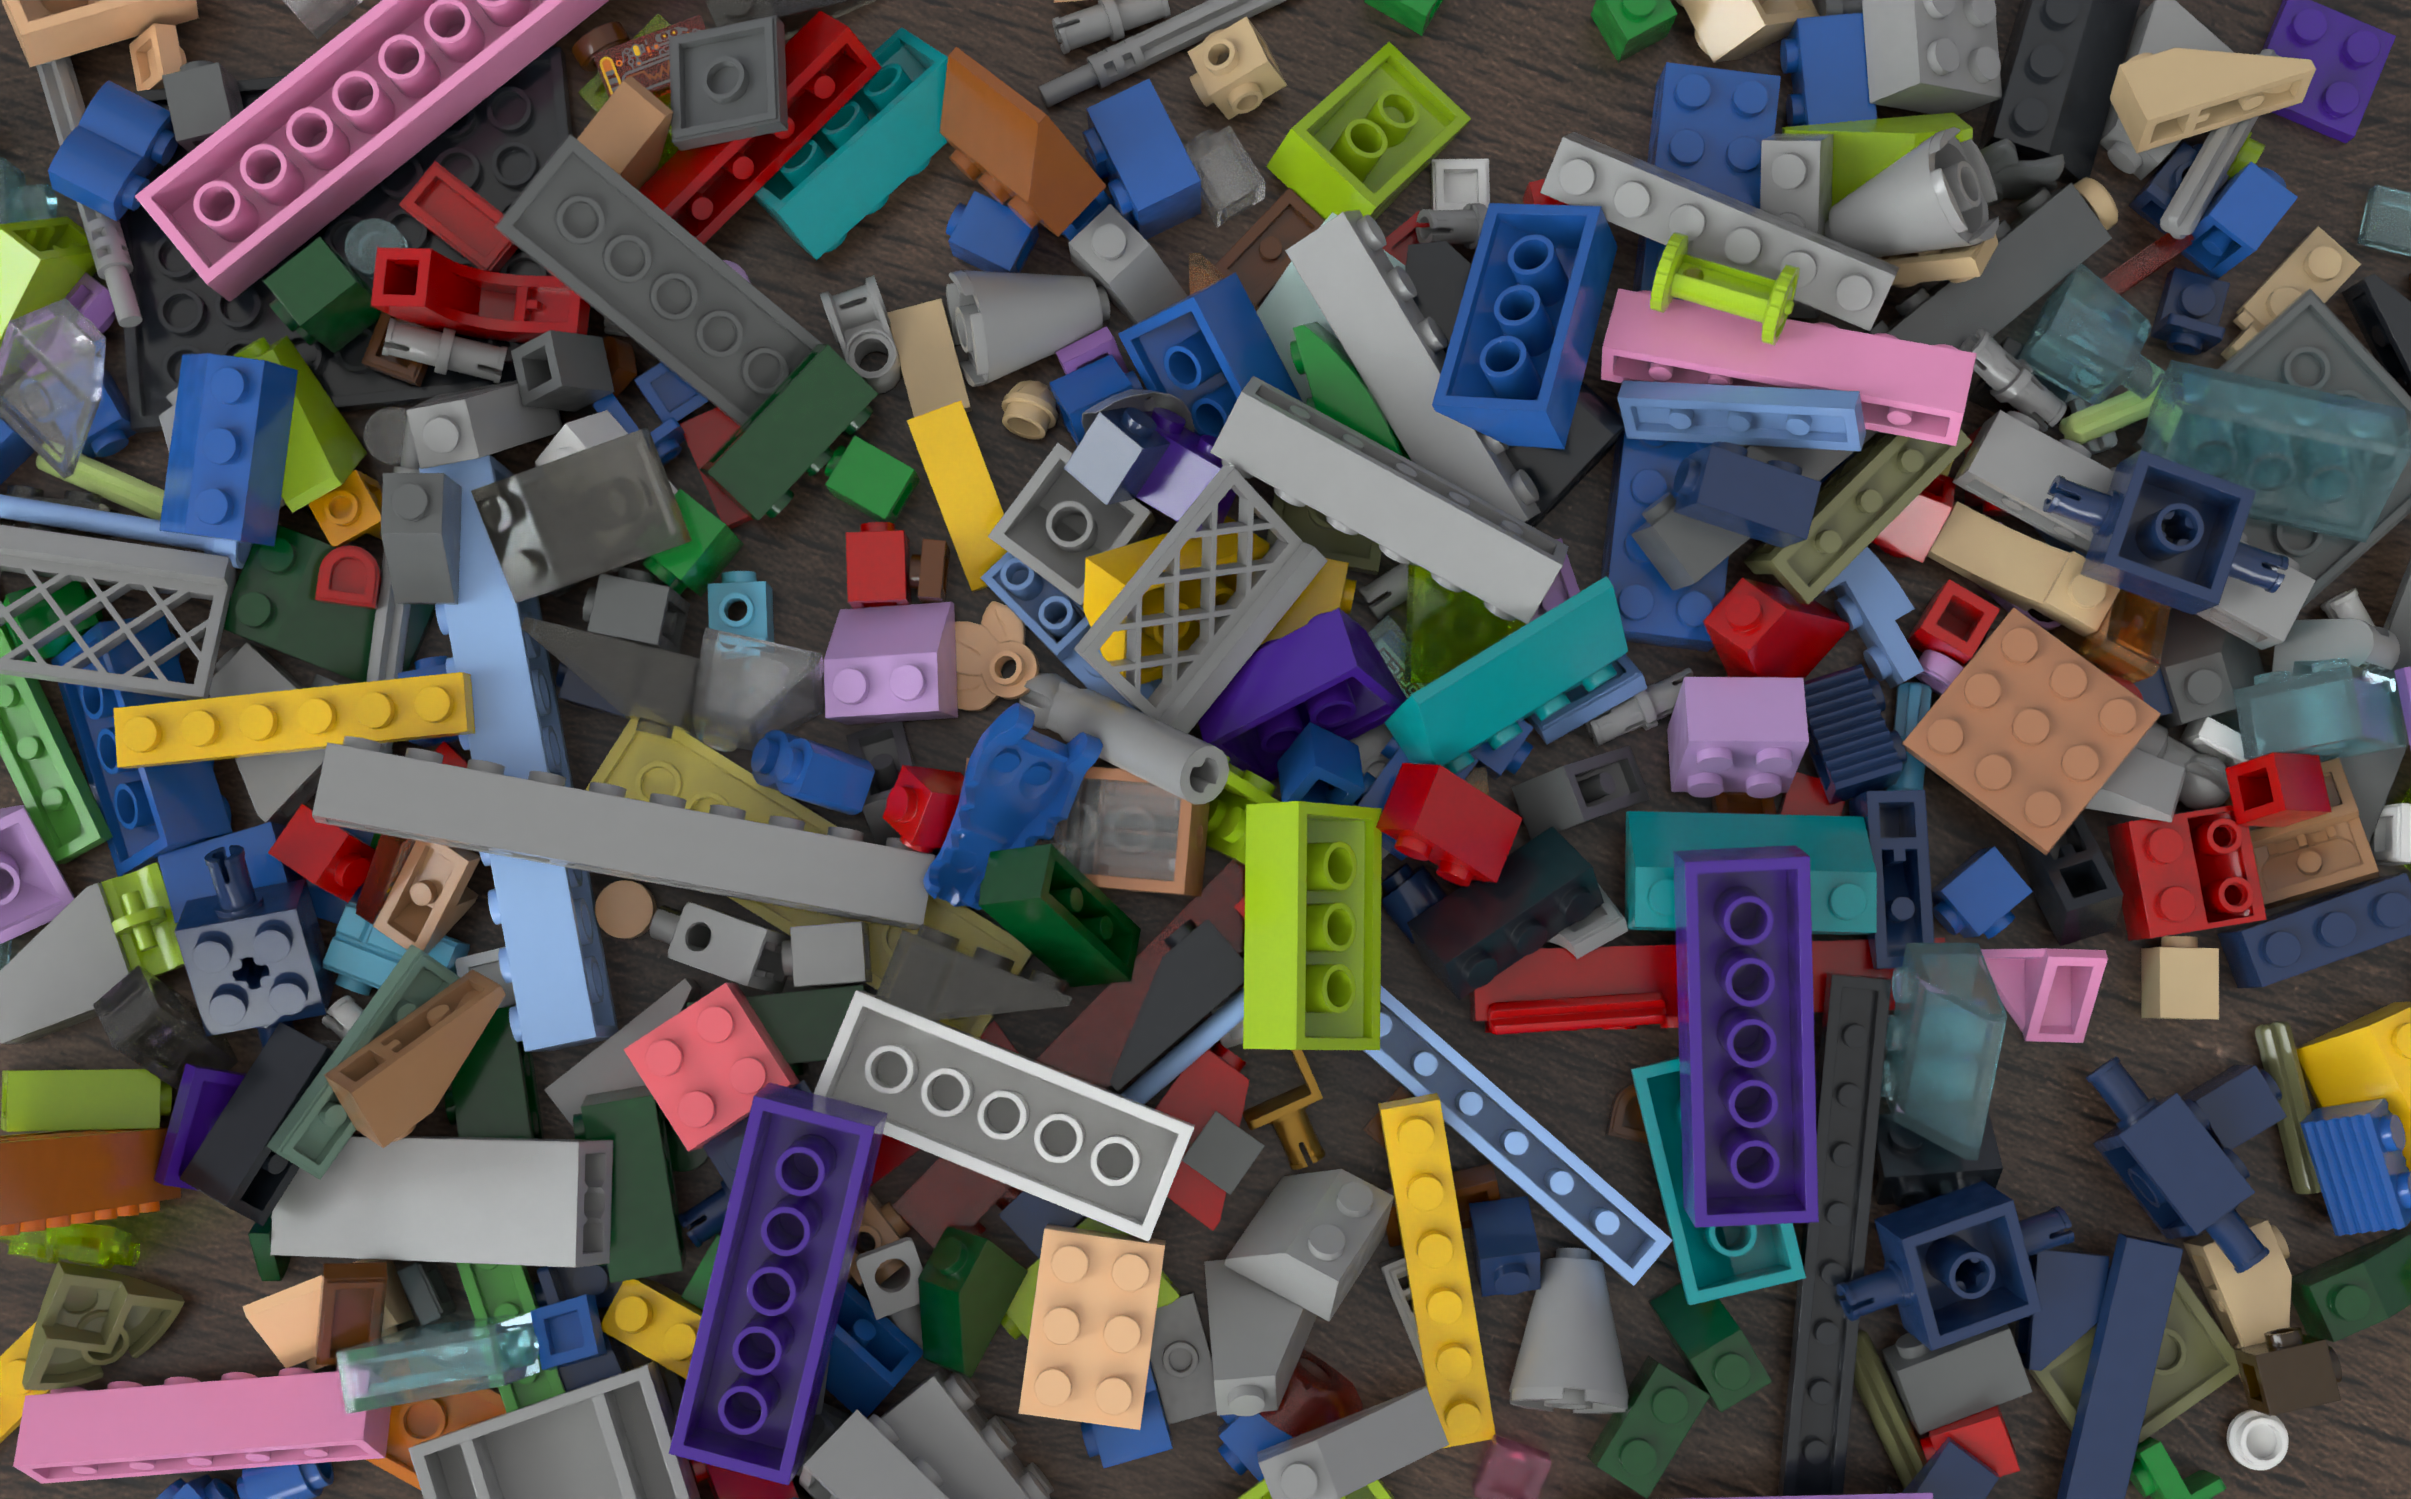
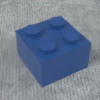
(1143, 159)

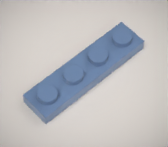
(1743, 415)

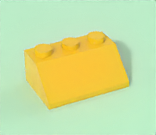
(1112, 570)
(2364, 1063)

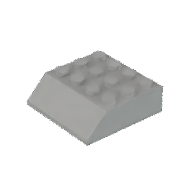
(575, 1445)

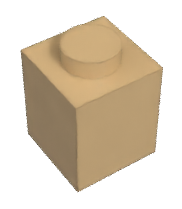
(2180, 980)

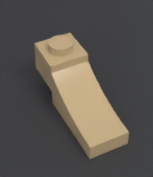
(2022, 570)

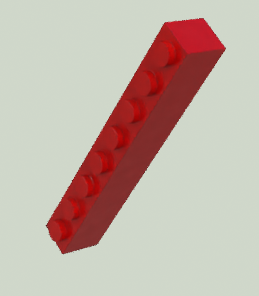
(1642, 969)

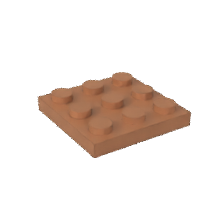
(2030, 731)

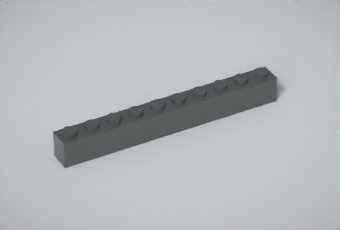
(2031, 258)

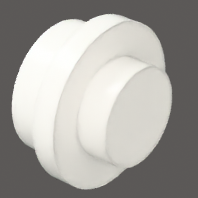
(2257, 1440)

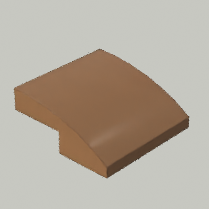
(2317, 852)

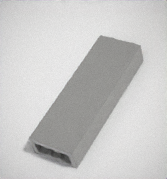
(454, 1202)

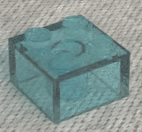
(2321, 713)

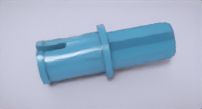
(1911, 705)

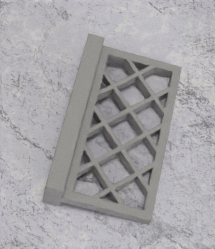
(124, 568)
(1227, 631)

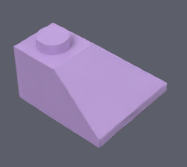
(29, 877)

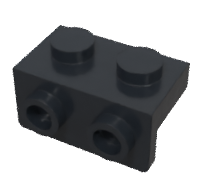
(1920, 1170)

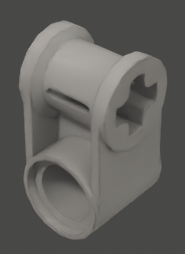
(861, 328)

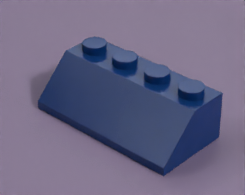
(1527, 322)
(146, 806)

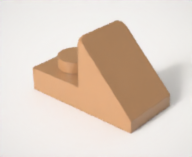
(428, 895)

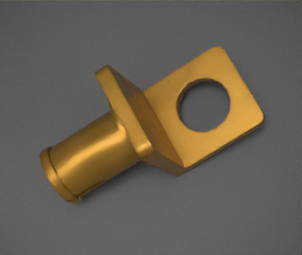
(1290, 1118)

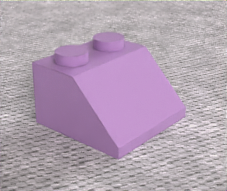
(892, 664)

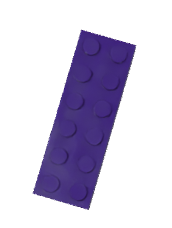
(1746, 1035)
(777, 1283)

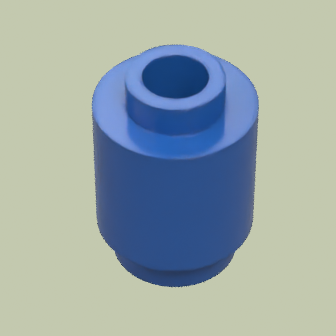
(285, 1482)

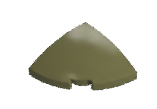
(91, 1322)

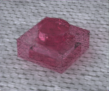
(1511, 1471)

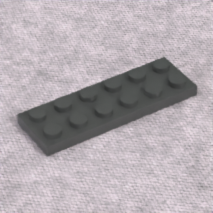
(655, 281)

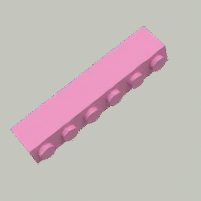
(1901, 383)
(195, 1427)

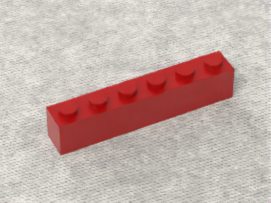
(712, 182)

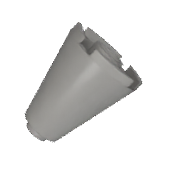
(1920, 202)
(1019, 318)
(1570, 1342)

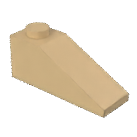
(2198, 91)
(2246, 1301)

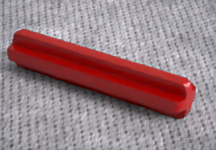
(1577, 1013)

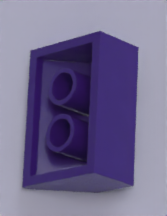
(1313, 675)

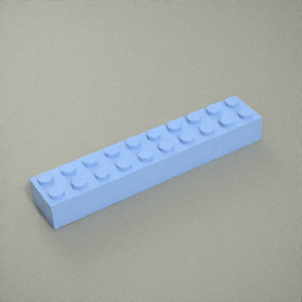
(544, 908)

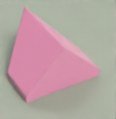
(2048, 989)

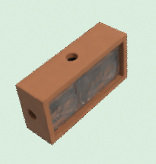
(1133, 835)

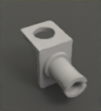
(900, 1292)

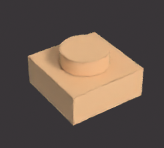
(156, 54)

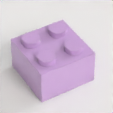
(1737, 735)

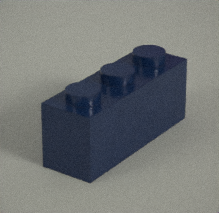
(2319, 931)

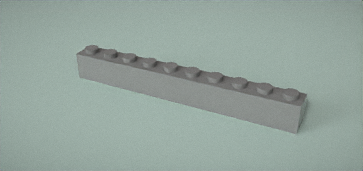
(620, 835)

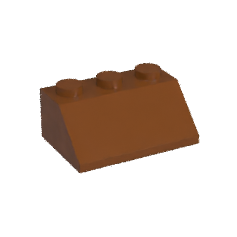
(1013, 148)

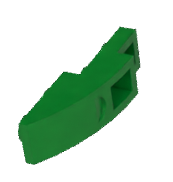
(1338, 386)

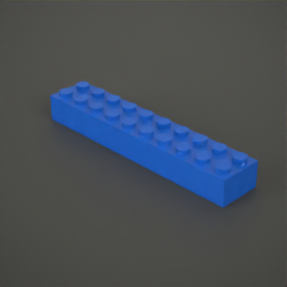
(1710, 132)

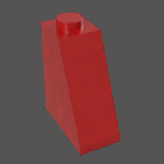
(1769, 634)
(1200, 1090)

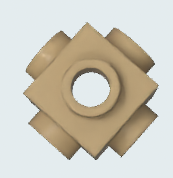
(1235, 69)

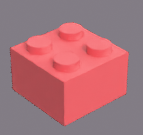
(709, 1065)

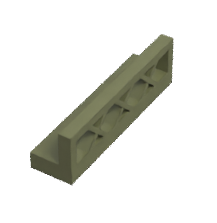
(1855, 509)

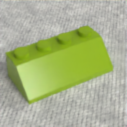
(1312, 927)

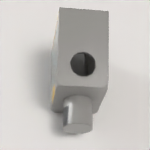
(722, 945)

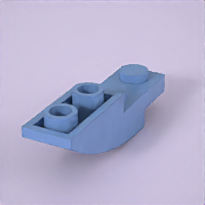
(1870, 604)
(1052, 619)

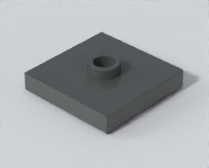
(728, 83)

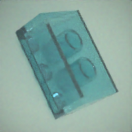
(1943, 1044)

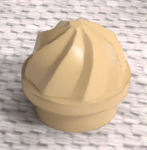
(1029, 410)

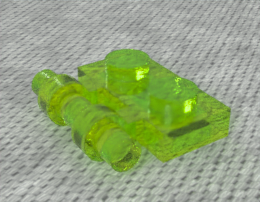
(79, 1243)

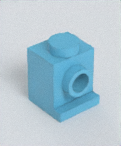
(745, 588)

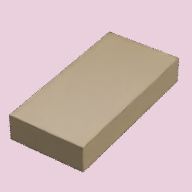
(928, 357)

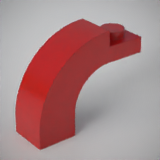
(475, 302)

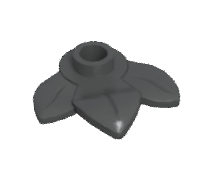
(2019, 178)

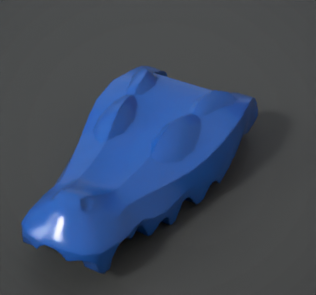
(1009, 799)

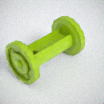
(1724, 288)

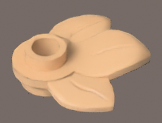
(984, 651)

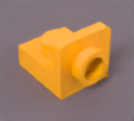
(350, 510)

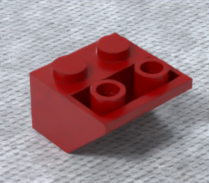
(2186, 873)

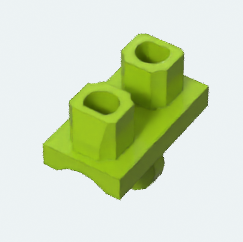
(144, 920)

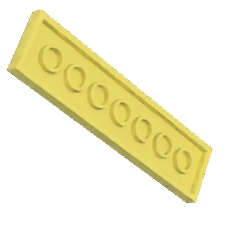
(707, 778)

